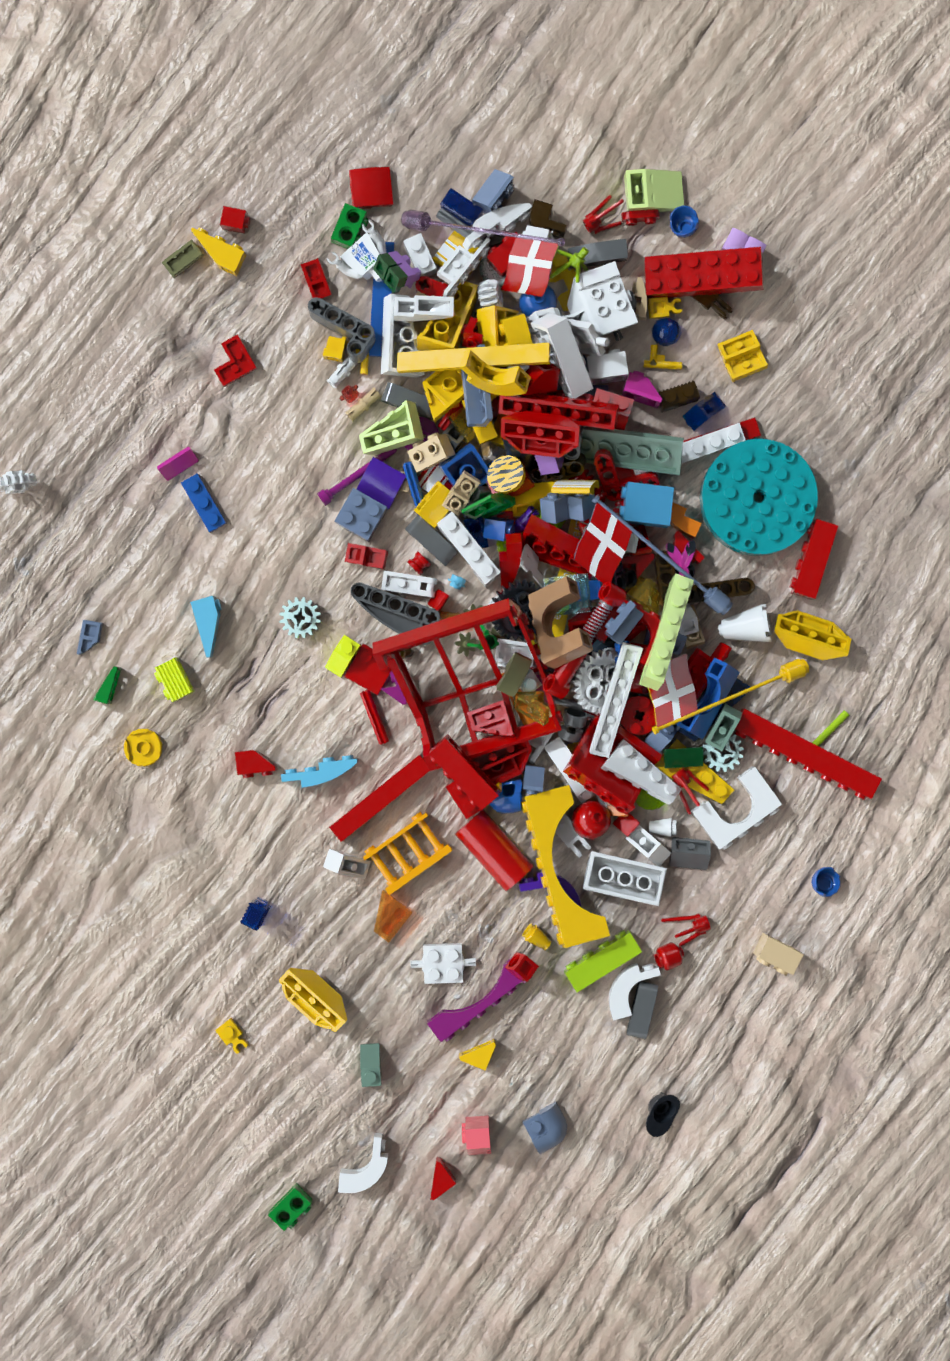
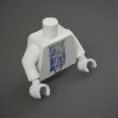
(362, 255)

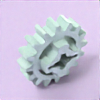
(292, 616)
(720, 760)

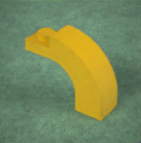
(494, 380)

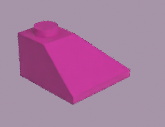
(641, 390)

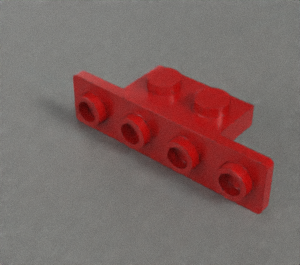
(700, 662)

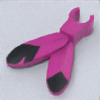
(684, 559)

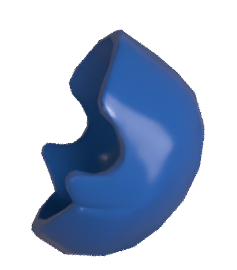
(684, 221)
(826, 881)

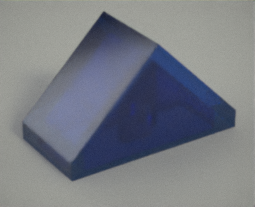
(476, 529)

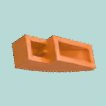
(682, 523)

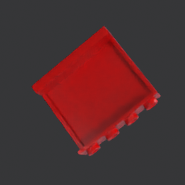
(587, 769)

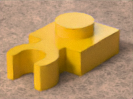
(660, 307)
(230, 1033)

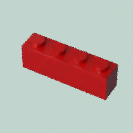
(814, 559)
(464, 772)

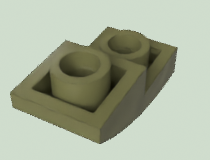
(515, 674)

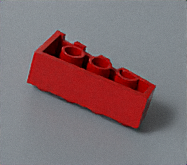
(552, 545)

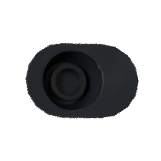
(661, 1114)

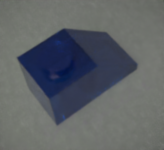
(704, 411)

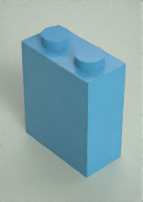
(647, 504)

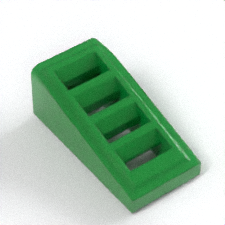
(107, 689)

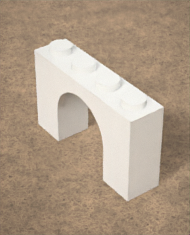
(468, 548)
(763, 803)

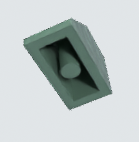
(723, 727)
(370, 1065)

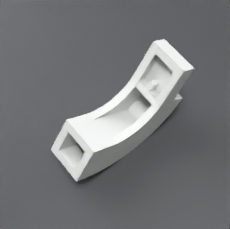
(560, 756)
(622, 985)
(361, 1179)

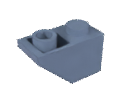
(661, 739)
(533, 779)

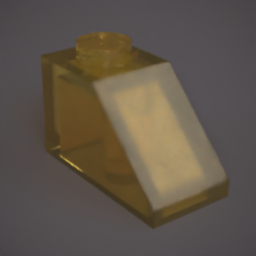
(645, 594)

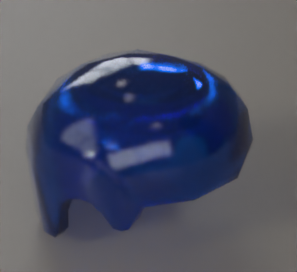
(666, 331)

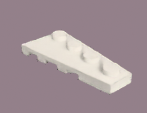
(634, 767)

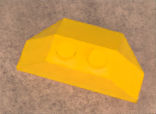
(811, 635)
(314, 998)

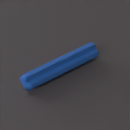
(413, 482)

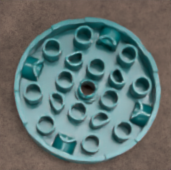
(786, 492)

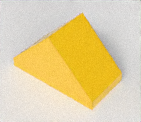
(479, 1055)

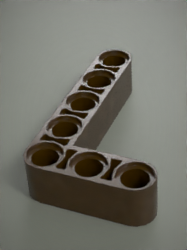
(734, 584)

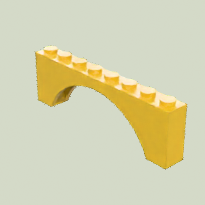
(572, 921)

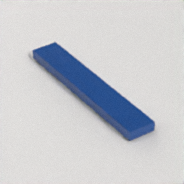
(379, 291)

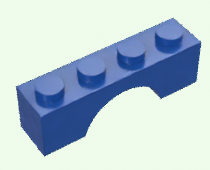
(719, 682)

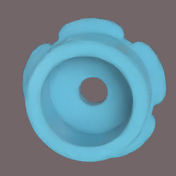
(456, 581)

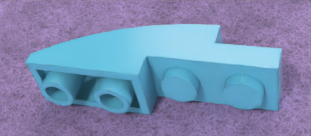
(327, 771)

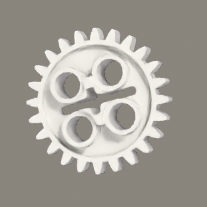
(598, 681)

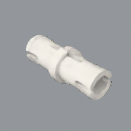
(342, 371)

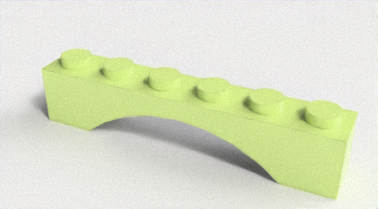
(664, 642)

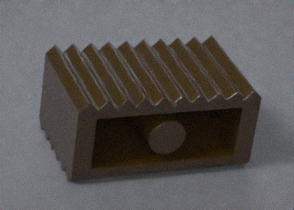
(679, 396)

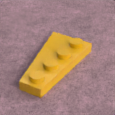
(718, 788)

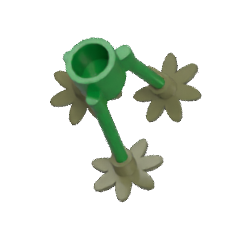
(469, 644)

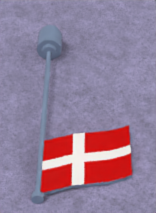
(606, 543)

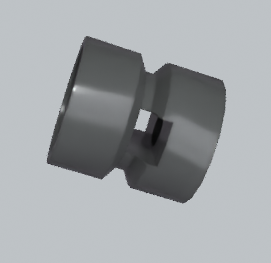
(573, 723)

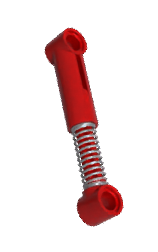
(559, 682)

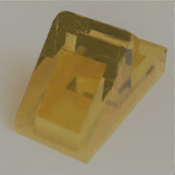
(532, 706)

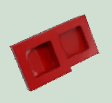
(315, 279)
(366, 556)

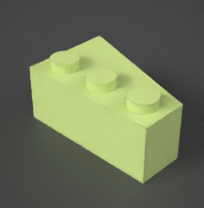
(394, 431)

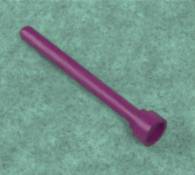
(327, 495)

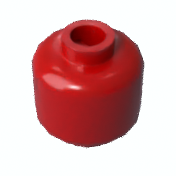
(669, 956)

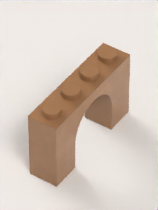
(544, 606)

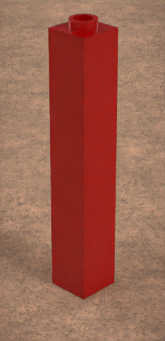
(380, 798)

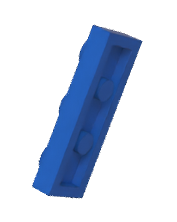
(203, 503)

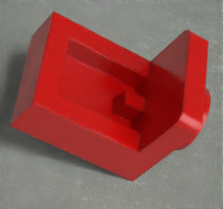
(470, 337)

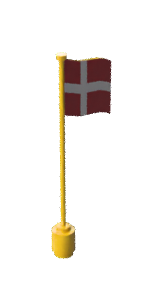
(677, 695)

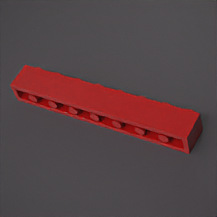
(807, 754)

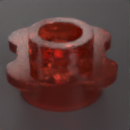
(349, 393)

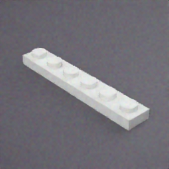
(709, 443)
(615, 699)

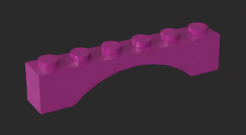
(449, 1021)

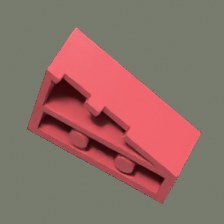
(476, 1135)

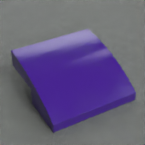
(381, 482)

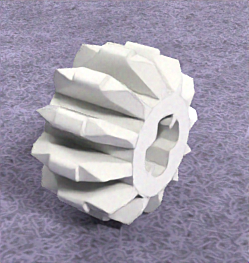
(490, 293)

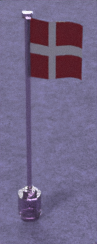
(528, 261)

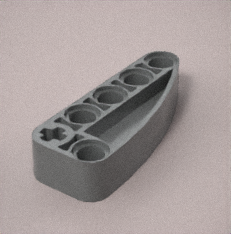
(396, 620)

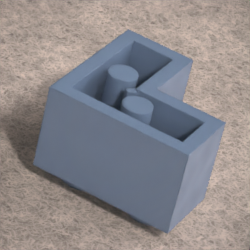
(561, 507)

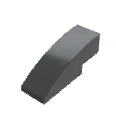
(603, 252)

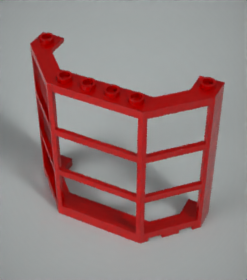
(389, 651)

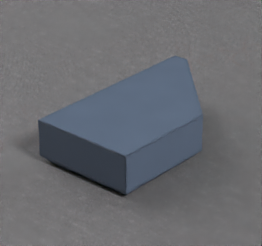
(89, 635)

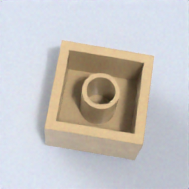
(778, 954)

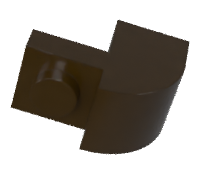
(540, 217)

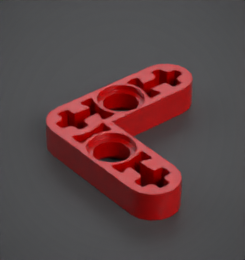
(614, 482)

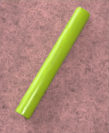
(831, 728)

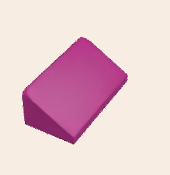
(177, 463)

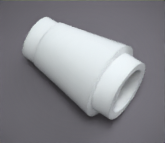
(663, 827)

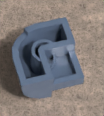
(546, 1127)

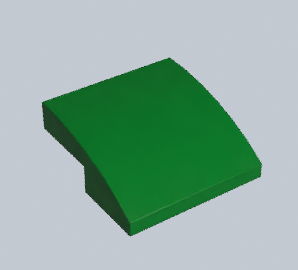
(489, 506)

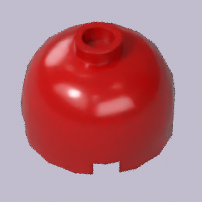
(591, 820)

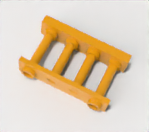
(424, 860)

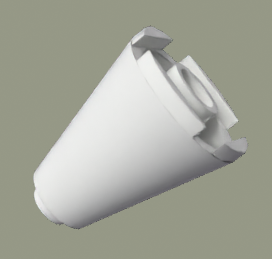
(747, 625)

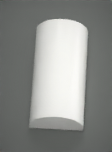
(624, 878)

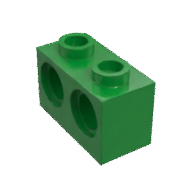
(345, 226)
(287, 1204)

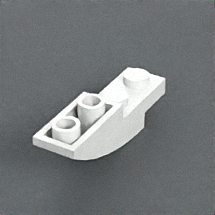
(501, 220)

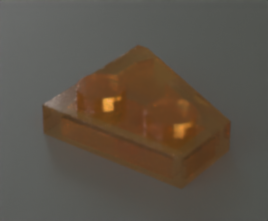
(390, 916)

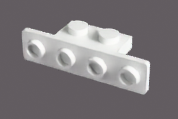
(458, 266)

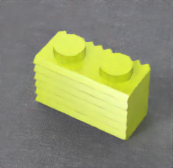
(174, 680)

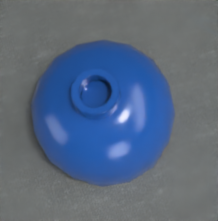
(530, 303)

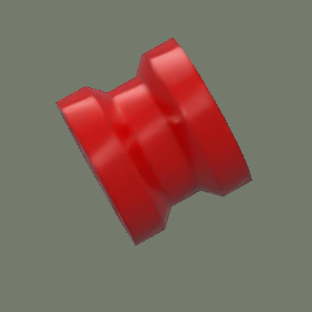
(418, 563)

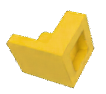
(335, 349)

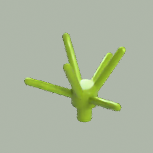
(576, 260)

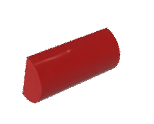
(494, 850)

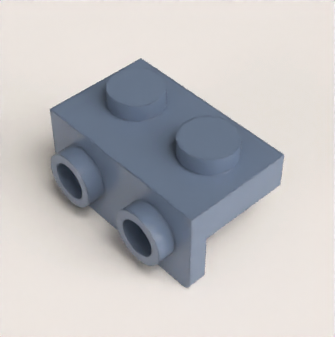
(623, 624)

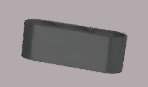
(396, 395)
(431, 540)
(642, 1010)

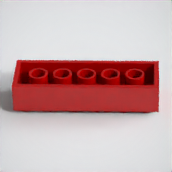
(704, 273)

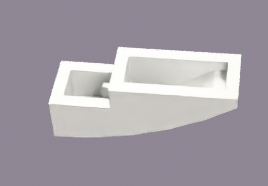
(423, 308)

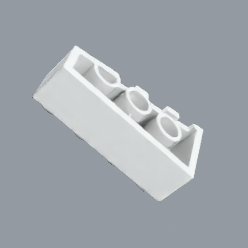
(396, 337)
(564, 354)

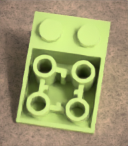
(653, 189)

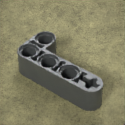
(339, 325)

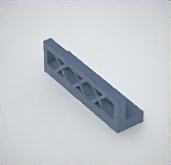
(477, 403)

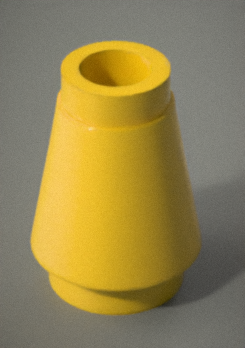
(536, 937)

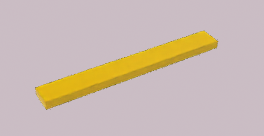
(494, 356)

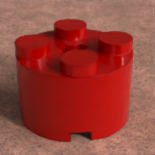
(647, 721)

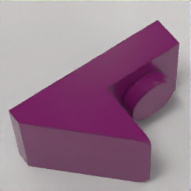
(395, 692)

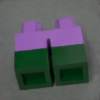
(396, 271)

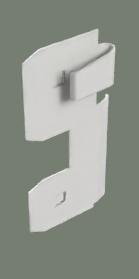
(530, 562)

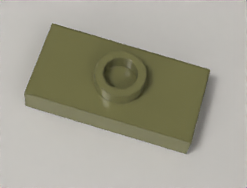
(182, 258)

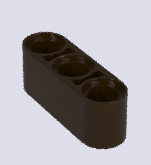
(567, 470)

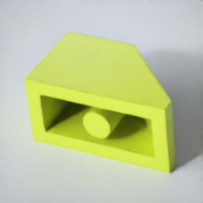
(342, 656)

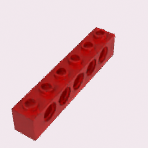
(578, 410)

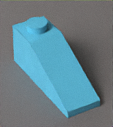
(207, 619)

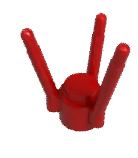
(593, 220)
(681, 778)
(700, 926)

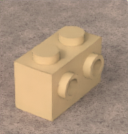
(430, 453)

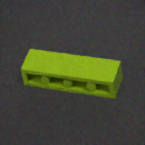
(602, 961)

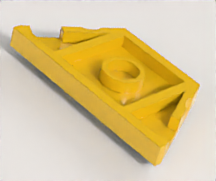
(443, 391)

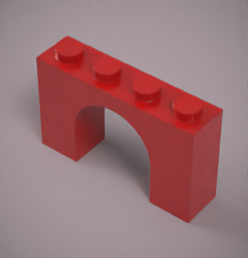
(650, 619)

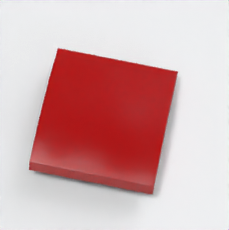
(371, 187)

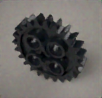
(515, 591)

